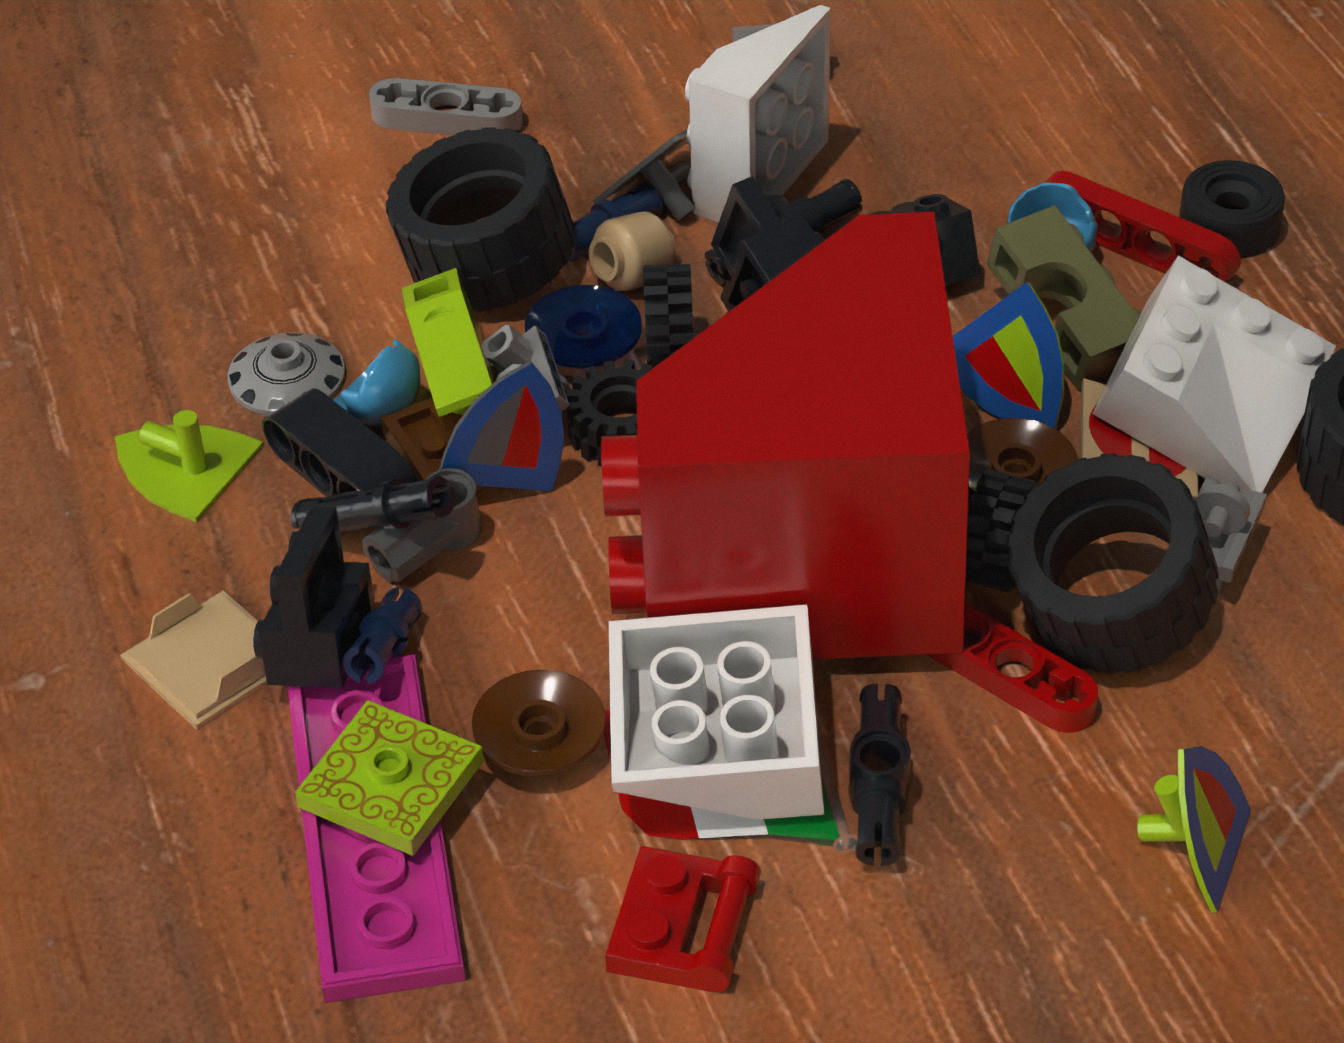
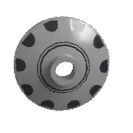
(283, 368)

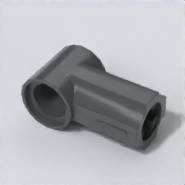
(404, 550)

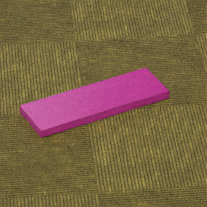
(377, 911)

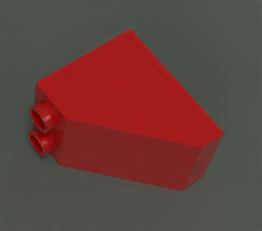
(808, 454)

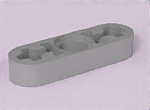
(411, 106)

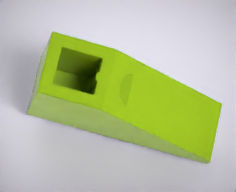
(447, 341)

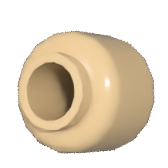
(628, 244)

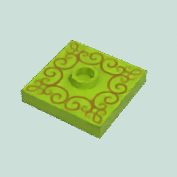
(389, 777)

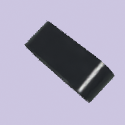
(332, 446)

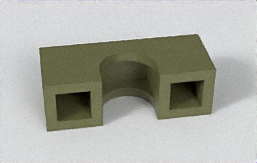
(1061, 268)

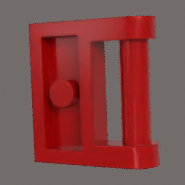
(660, 913)

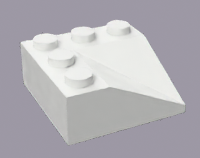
(759, 110)
(1213, 378)
(717, 712)

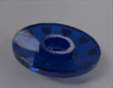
(586, 324)

